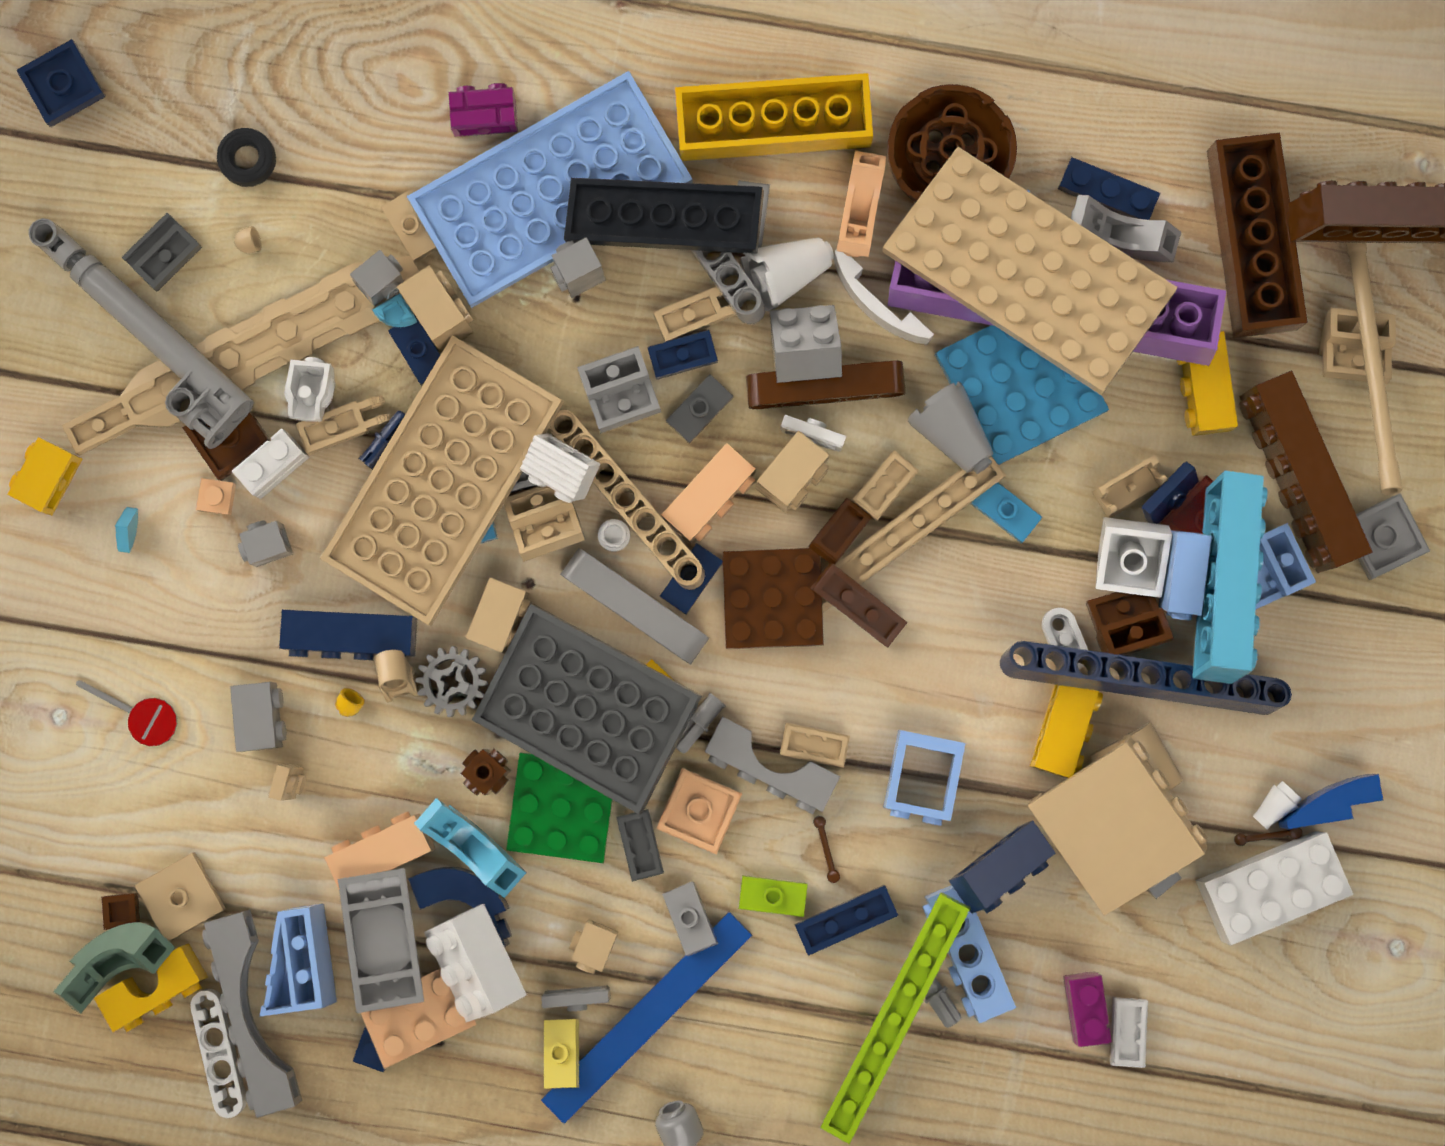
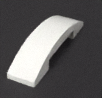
(909, 328)

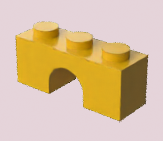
(126, 1003)

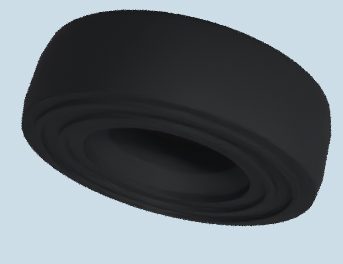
(232, 143)

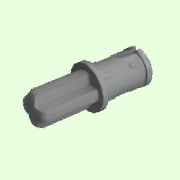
(699, 722)
(942, 1004)

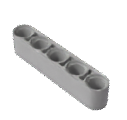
(737, 293)
(634, 606)

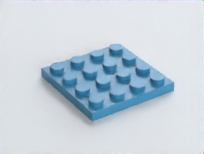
(1017, 392)

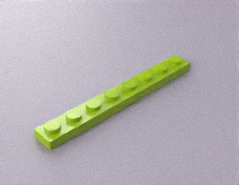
(895, 1017)

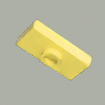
(561, 1053)

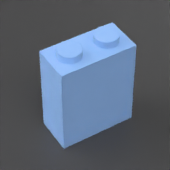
(1186, 575)

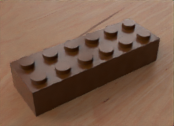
(1369, 213)
(1255, 235)
(1304, 473)

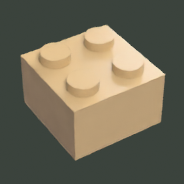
(432, 304)
(792, 472)

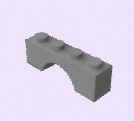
(809, 784)

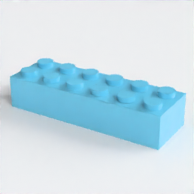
(1231, 590)

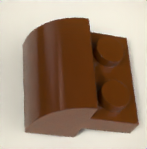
(1128, 623)

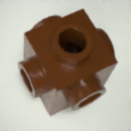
(497, 772)

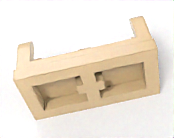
(1130, 487)

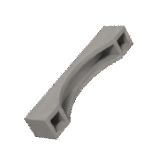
(268, 1078)

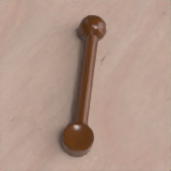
(1294, 833)
(833, 875)

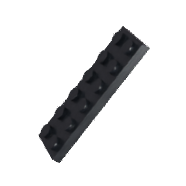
(664, 215)

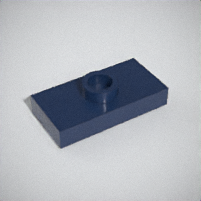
(416, 349)
(1170, 494)
(683, 598)

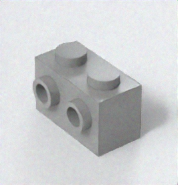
(577, 267)
(257, 716)

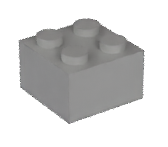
(806, 343)

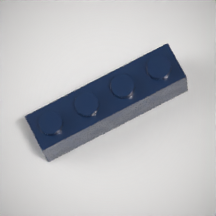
(346, 633)

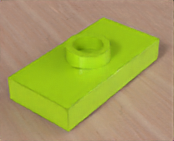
(773, 896)

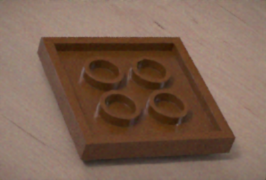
(772, 598)

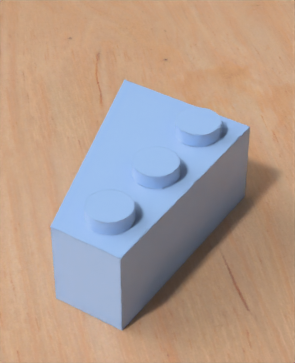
(300, 963)

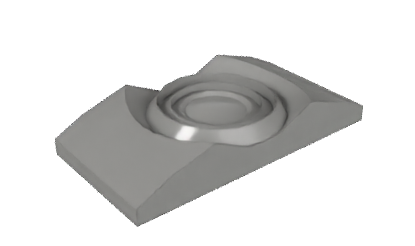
(380, 940)

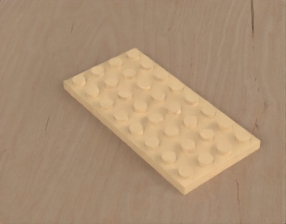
(1029, 270)
(441, 480)

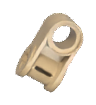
(395, 675)

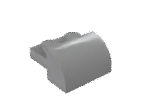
(619, 389)

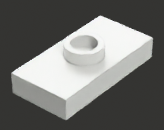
(815, 431)
(1128, 1032)

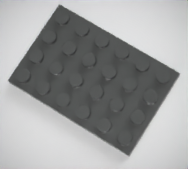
(586, 708)

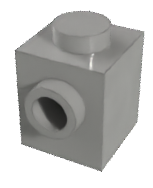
(378, 277)
(264, 543)

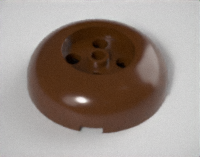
(952, 112)

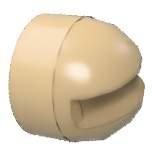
(248, 240)

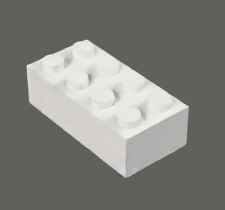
(1274, 887)

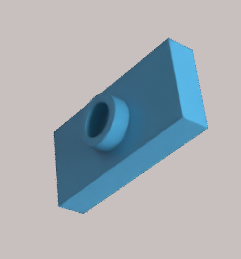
(1007, 512)

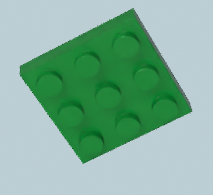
(557, 814)

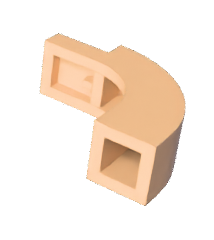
(861, 204)

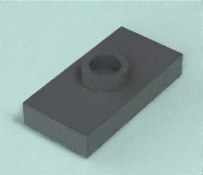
(699, 409)
(640, 845)

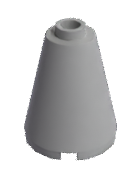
(954, 428)

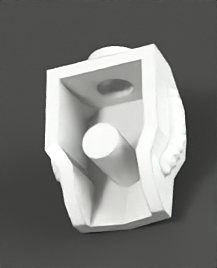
(309, 389)

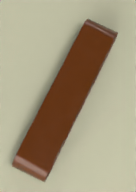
(857, 383)

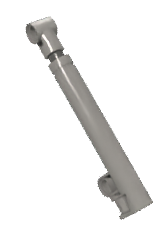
(211, 393)

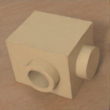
(592, 946)

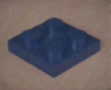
(61, 83)

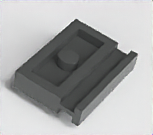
(161, 252)

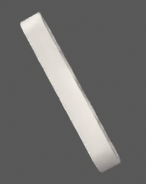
(211, 1054)

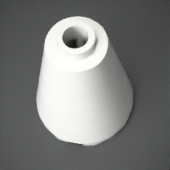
(786, 268)

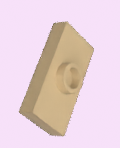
(409, 227)
(885, 485)
(814, 745)

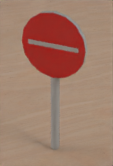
(149, 721)

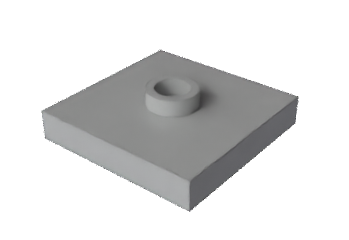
(1391, 536)

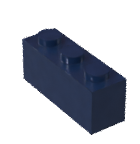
(1003, 868)

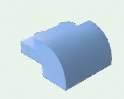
(1283, 566)

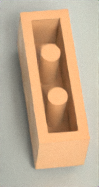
(709, 494)
(380, 849)

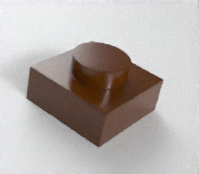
(120, 910)

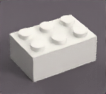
(474, 964)

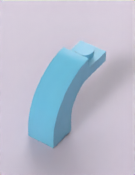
(471, 846)

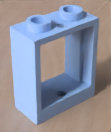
(929, 815)

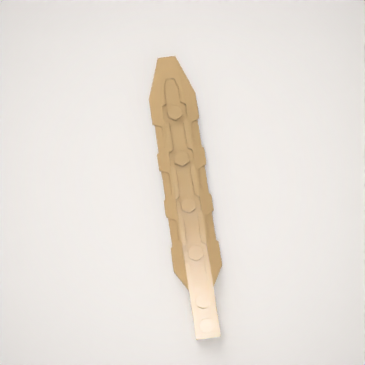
(242, 353)

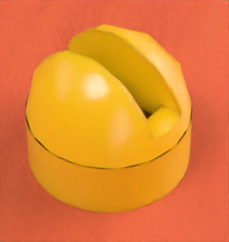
(349, 702)

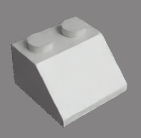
(1133, 557)

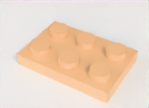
(416, 1026)

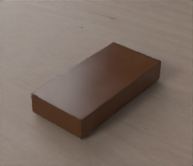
(840, 531)

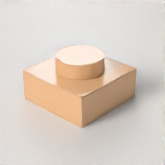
(216, 496)

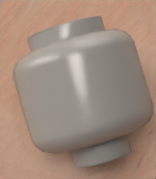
(679, 1124)

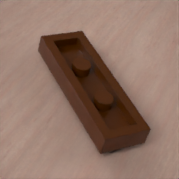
(858, 604)

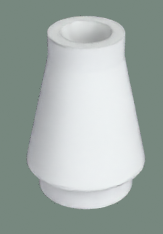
(1277, 804)

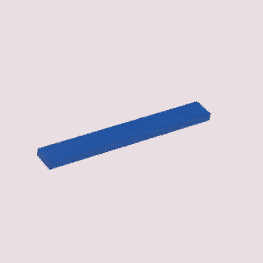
(647, 1018)

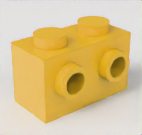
(44, 476)

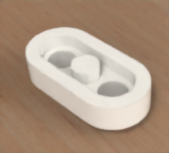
(1068, 636)

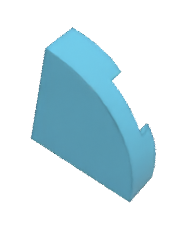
(395, 312)
(126, 529)

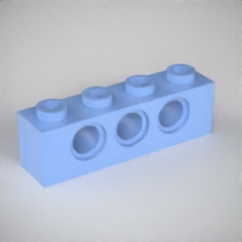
(996, 997)

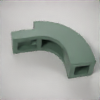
(108, 955)

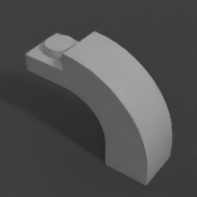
(1135, 237)

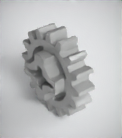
(444, 695)

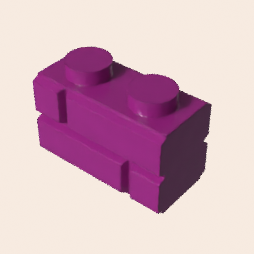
(483, 110)
(1087, 1009)

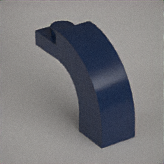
(464, 886)

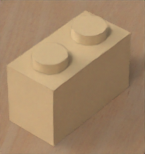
(498, 615)

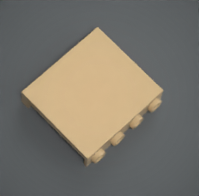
(1119, 826)

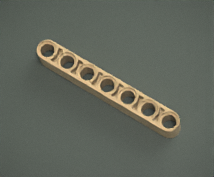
(638, 509)

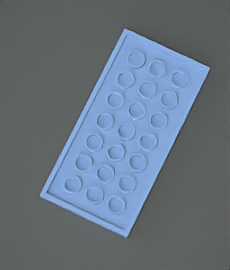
(510, 204)

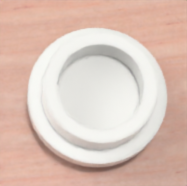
(613, 535)

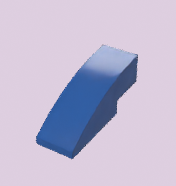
(1334, 802)

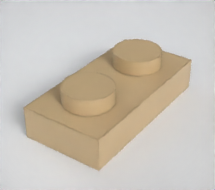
(287, 782)

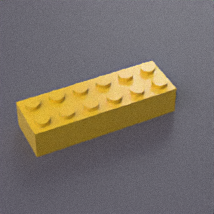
(774, 117)

